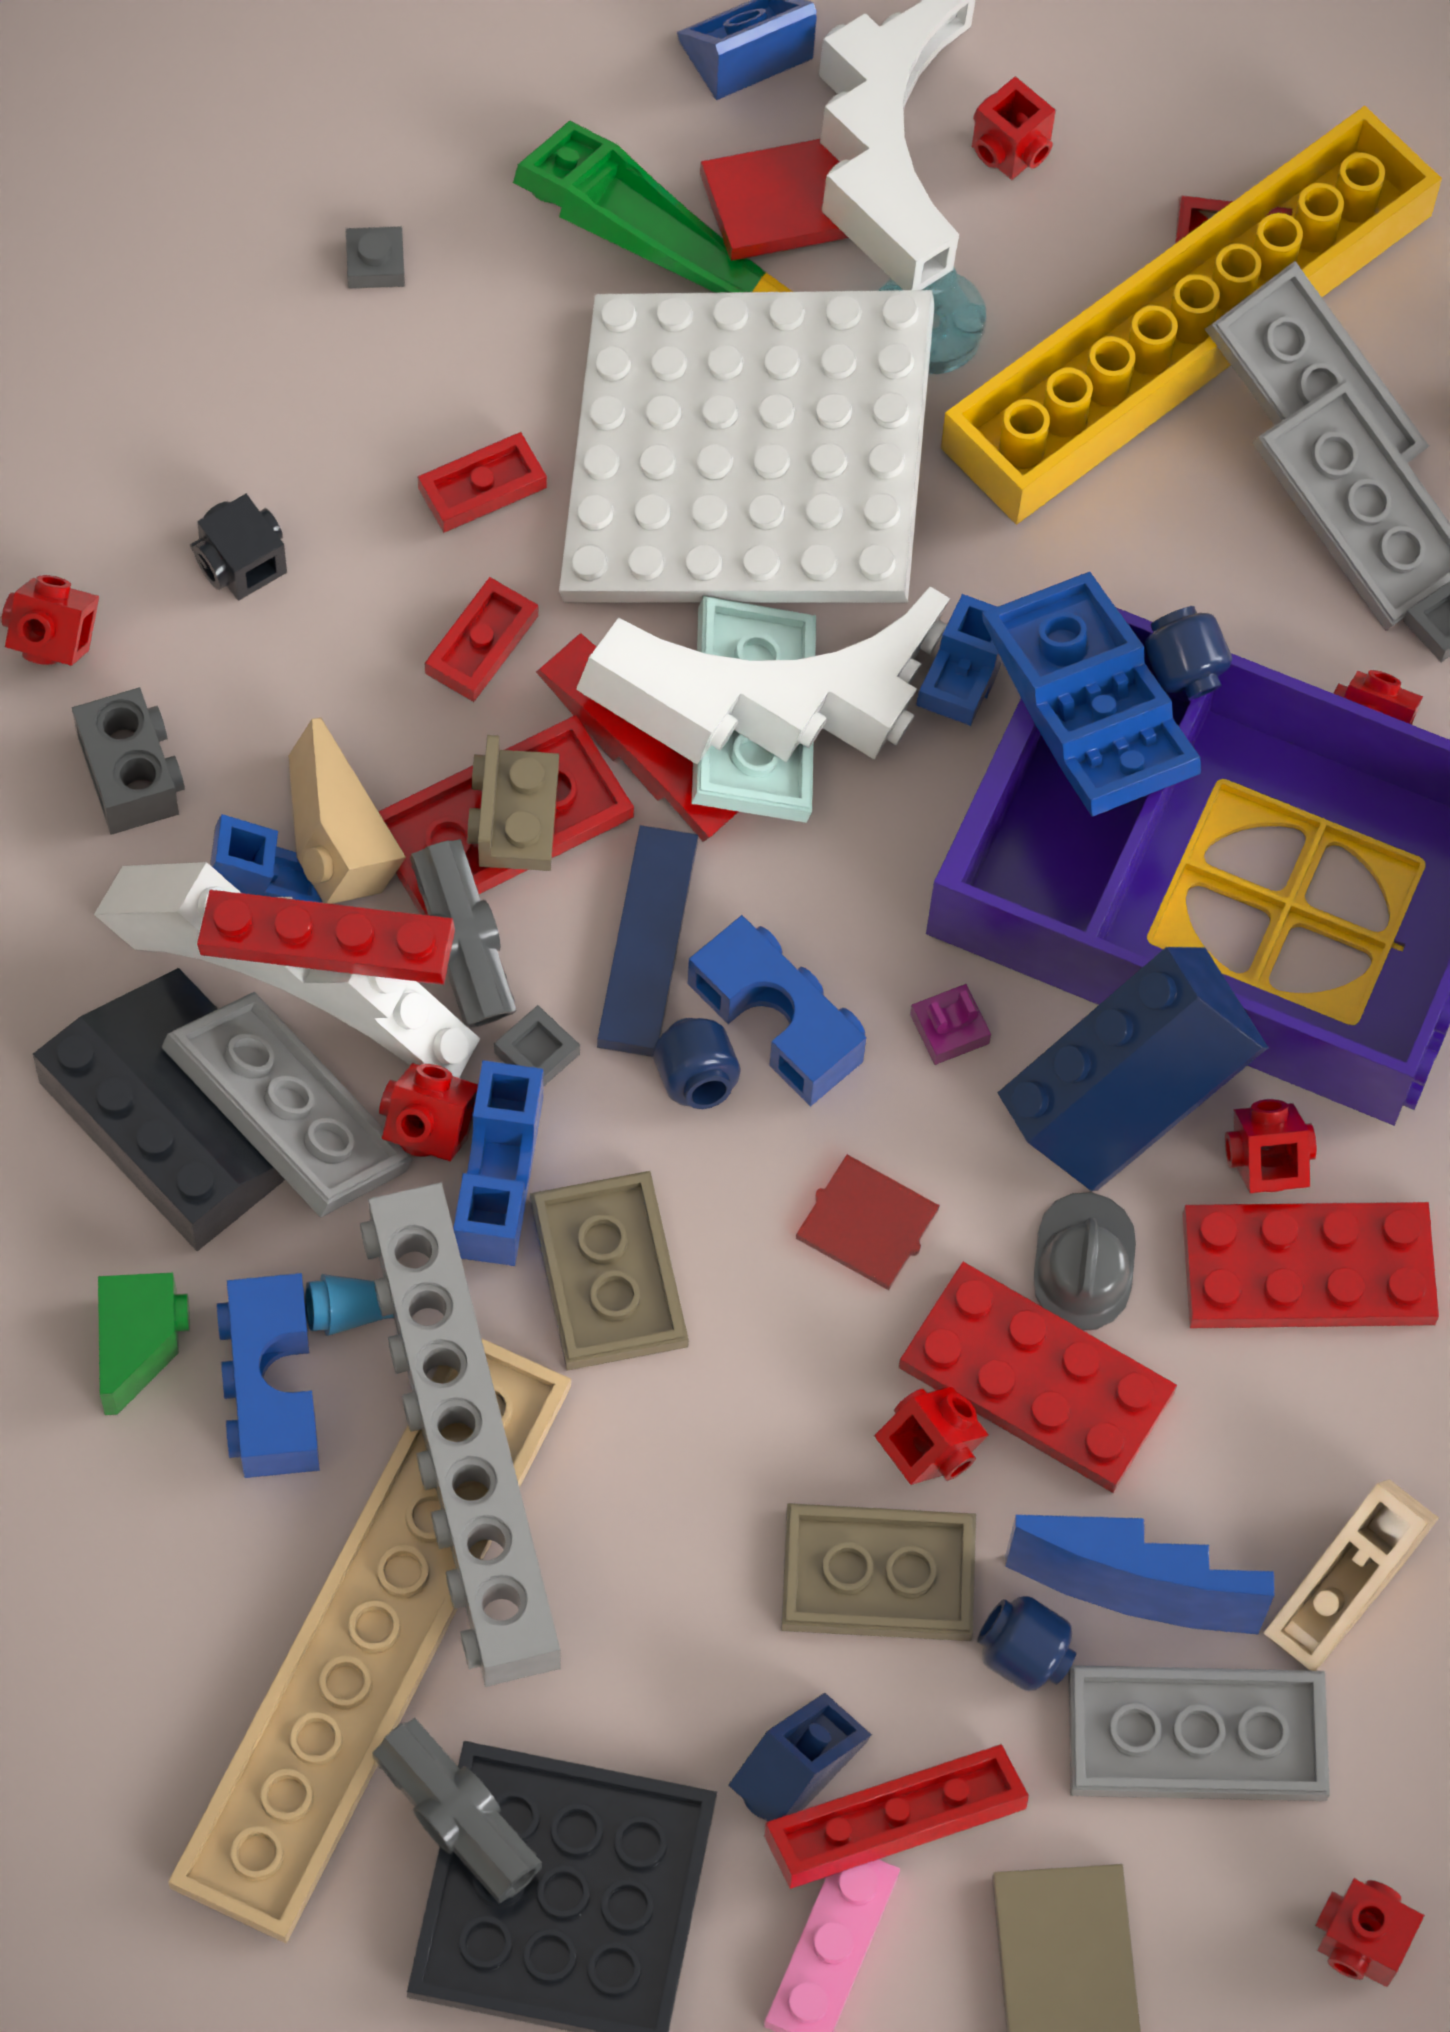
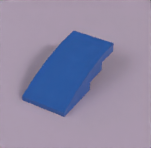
(1091, 693)
(1115, 1569)

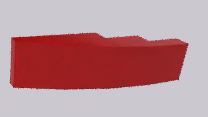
(652, 762)

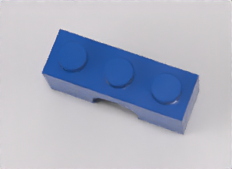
(747, 970)
(499, 1163)
(273, 1427)

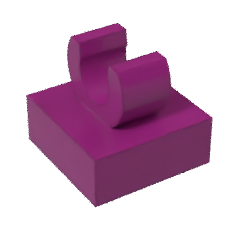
(950, 1024)

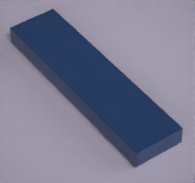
(647, 941)

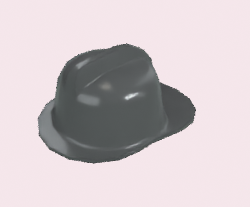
(1085, 1260)

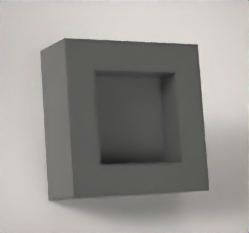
(375, 257)
(1431, 622)
(538, 1043)

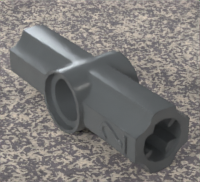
(474, 960)
(457, 1810)

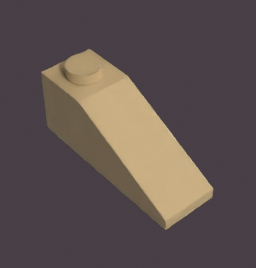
(336, 825)
(1351, 1574)

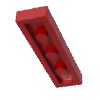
(326, 936)
(895, 1816)

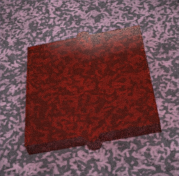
(867, 1222)

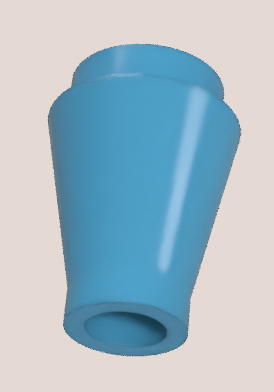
(341, 1304)

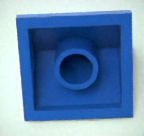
(750, 43)

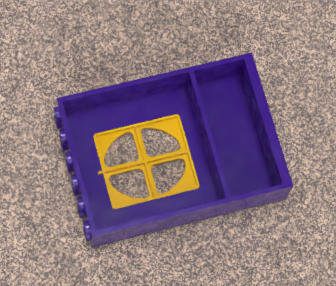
(1107, 892)

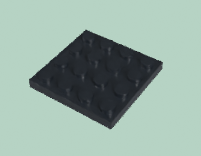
(601, 1922)

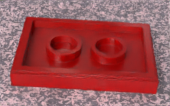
(771, 198)

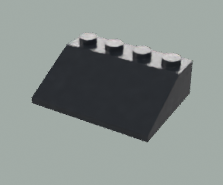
(150, 1113)

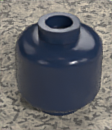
(1187, 652)
(697, 1063)
(1027, 1643)

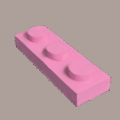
(832, 1949)

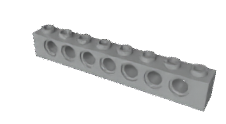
(422, 1223)

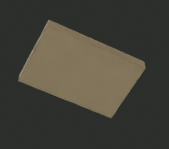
(608, 1270)
(879, 1572)
(1066, 1950)

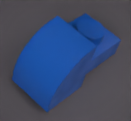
(963, 666)
(254, 864)

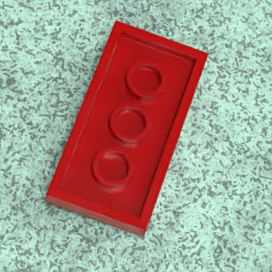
(586, 806)
(1310, 1265)
(1038, 1376)

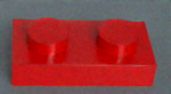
(482, 482)
(481, 639)

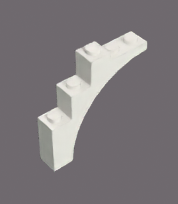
(874, 186)
(702, 697)
(164, 910)

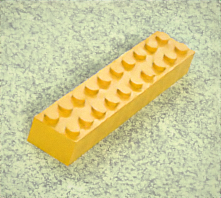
(1147, 338)

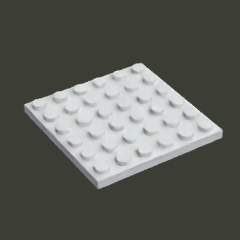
(749, 448)

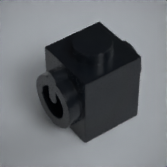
(240, 547)

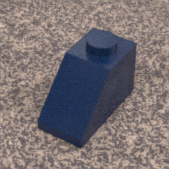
(798, 1758)

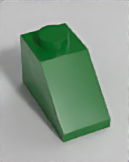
(136, 1333)

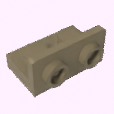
(516, 807)

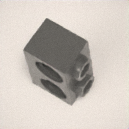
(121, 761)

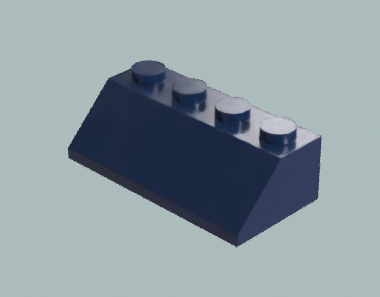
(1134, 1066)

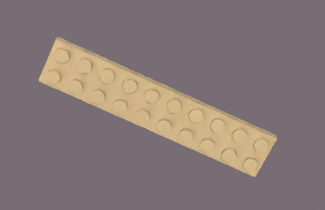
(348, 1677)

